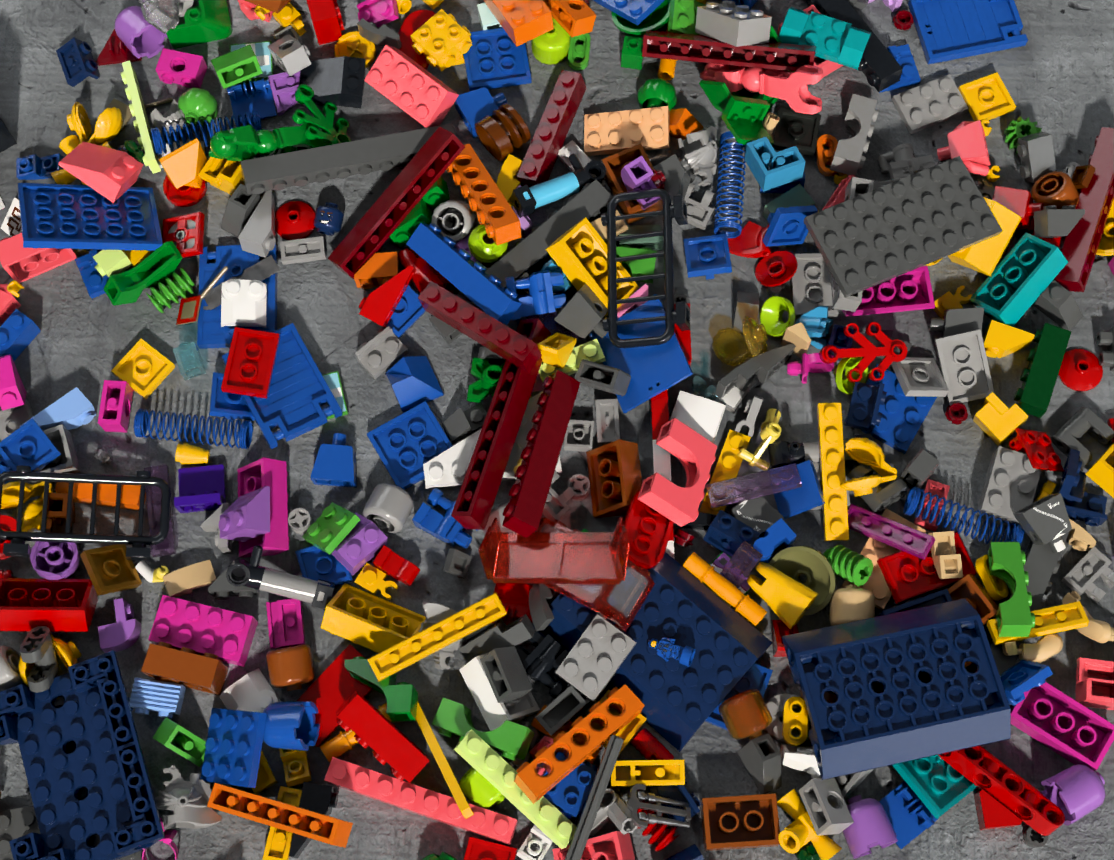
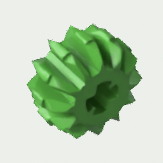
(1019, 129)

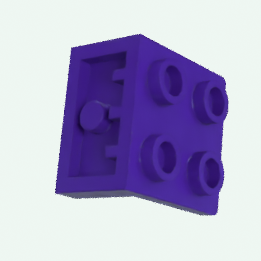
(201, 488)

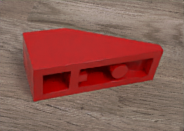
(383, 301)

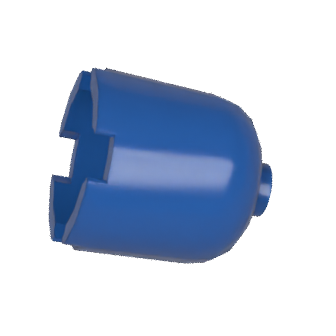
(291, 725)

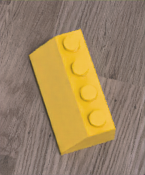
(584, 260)
(369, 619)

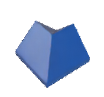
(413, 382)

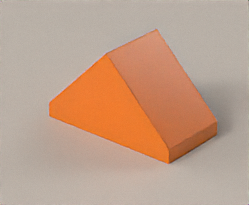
(682, 123)

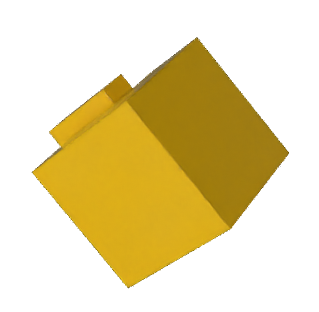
(222, 174)
(999, 420)

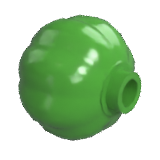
(198, 105)

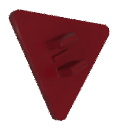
(115, 52)

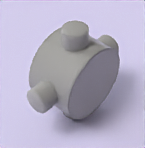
(776, 290)
(102, 456)

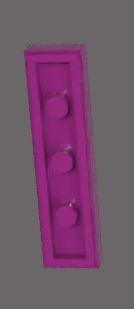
(889, 531)

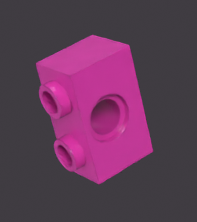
(172, 61)
(115, 406)

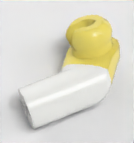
(150, 574)

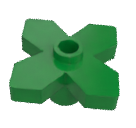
(487, 380)

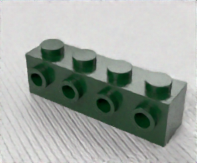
(1042, 369)

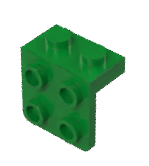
(745, 117)

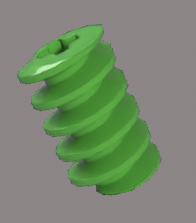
(171, 290)
(849, 564)

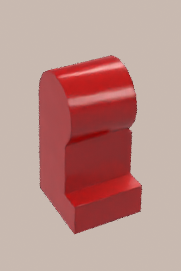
(396, 566)

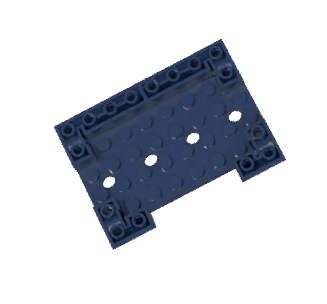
(105, 762)

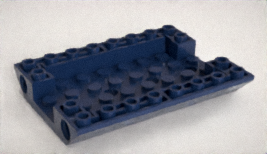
(909, 716)

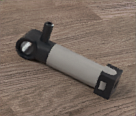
(787, 453)
(278, 582)

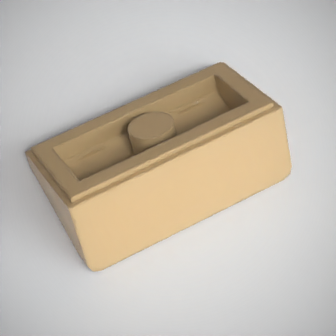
(799, 337)

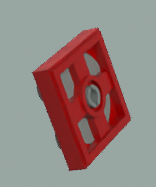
(186, 233)

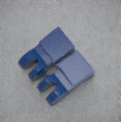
(775, 537)

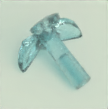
(700, 387)

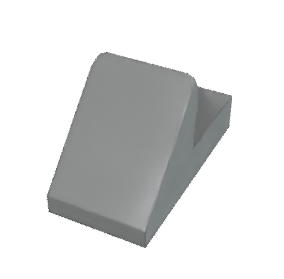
(211, 525)

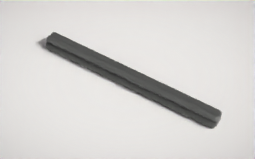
(594, 798)

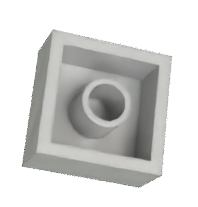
(579, 435)

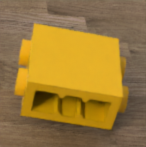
(441, 40)

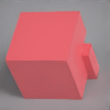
(1095, 683)

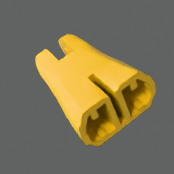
(782, 593)

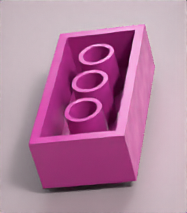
(204, 629)
(1063, 725)

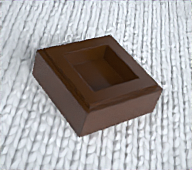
(1082, 176)

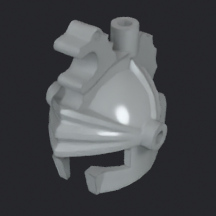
(702, 153)
(435, 613)
(187, 801)

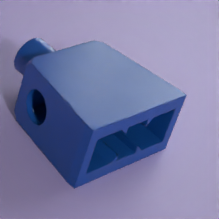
(476, 105)
(335, 464)

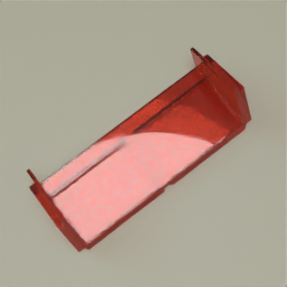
(555, 556)

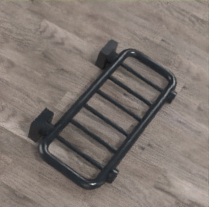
(681, 315)
(138, 550)

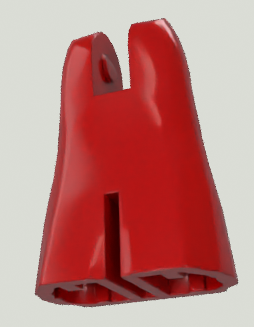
(424, 272)

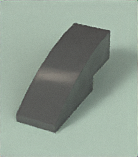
(499, 636)
(563, 709)

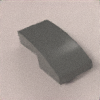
(381, 36)
(538, 604)

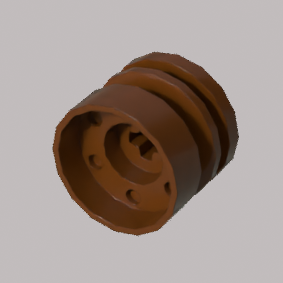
(502, 131)

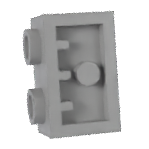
(380, 352)

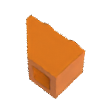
(377, 270)

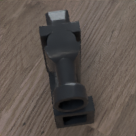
(542, 659)

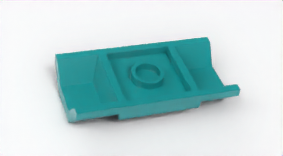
(832, 37)

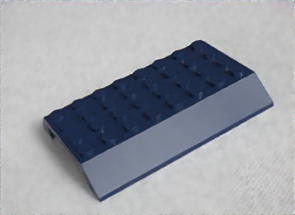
(684, 609)

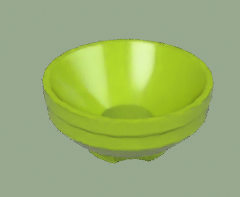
(482, 251)
(772, 313)
(844, 384)

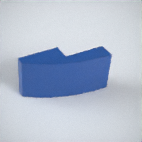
(35, 168)

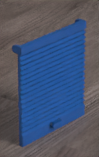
(649, 366)

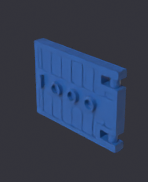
(966, 27)
(210, 332)
(293, 394)

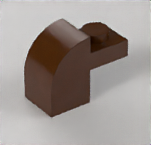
(57, 513)

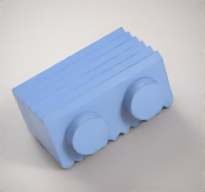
(157, 697)

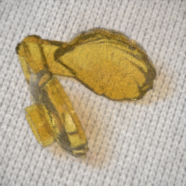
(734, 348)

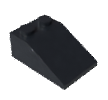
(336, 80)

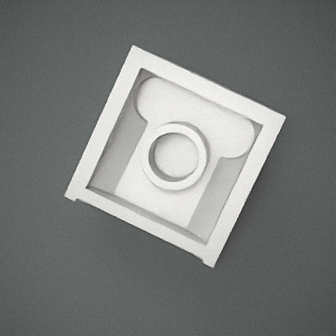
(243, 303)
(250, 693)
(800, 758)

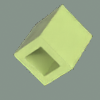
(111, 262)

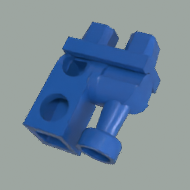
(540, 296)
(440, 526)

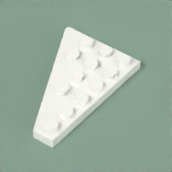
(451, 465)

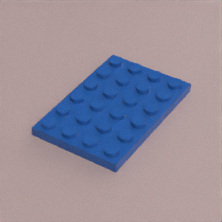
(84, 219)

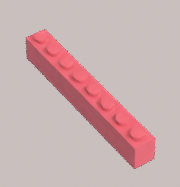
(419, 800)

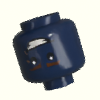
(328, 219)

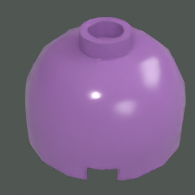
(54, 559)

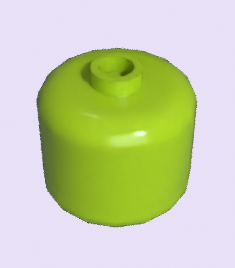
(551, 46)
(479, 789)

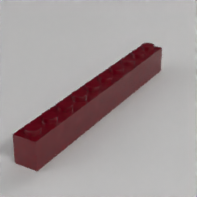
(497, 436)

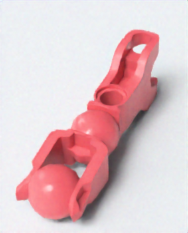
(771, 82)

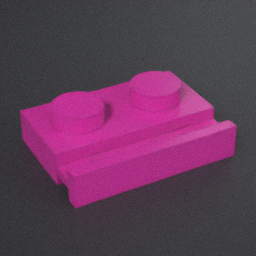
(378, 11)
(285, 623)

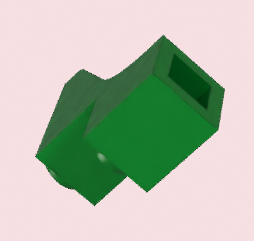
(421, 212)
(128, 286)
(400, 698)

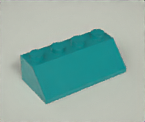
(1019, 279)

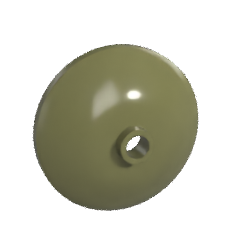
(813, 564)

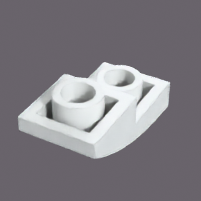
(535, 845)

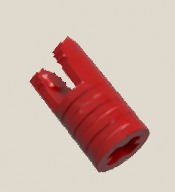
(650, 746)

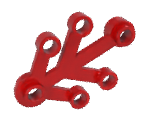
(867, 351)

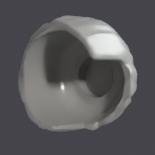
(171, 117)

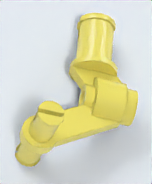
(769, 434)

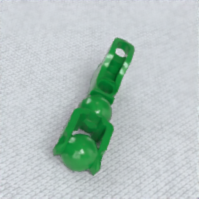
(245, 142)

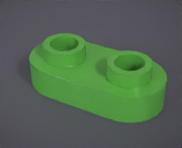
(579, 52)

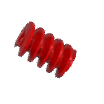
(659, 832)

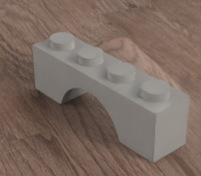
(849, 152)

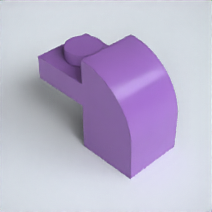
(638, 176)
(124, 632)

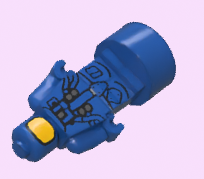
(666, 648)

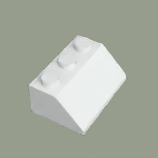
(493, 712)

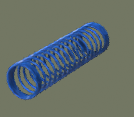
(254, 121)
(729, 222)
(143, 418)
(912, 501)

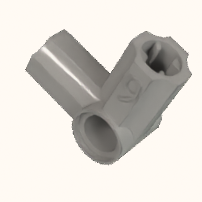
(616, 809)

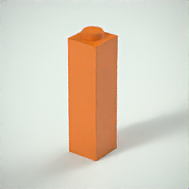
(105, 494)

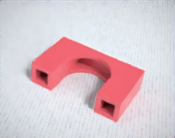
(697, 457)

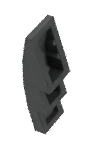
(758, 367)

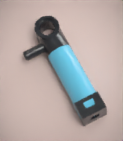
(527, 199)

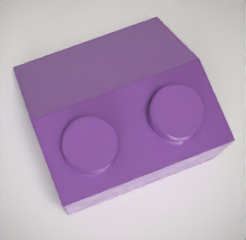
(247, 516)
(360, 545)

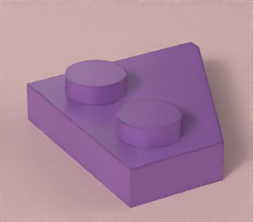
(284, 90)

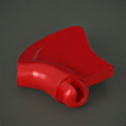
(750, 242)

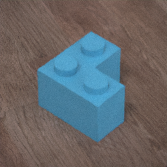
(773, 167)

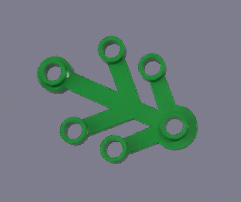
(304, 96)

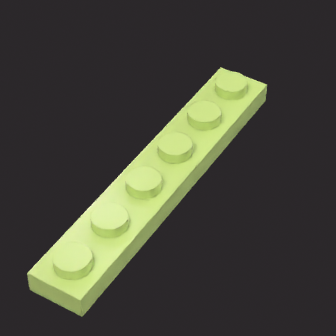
(141, 123)
(502, 777)

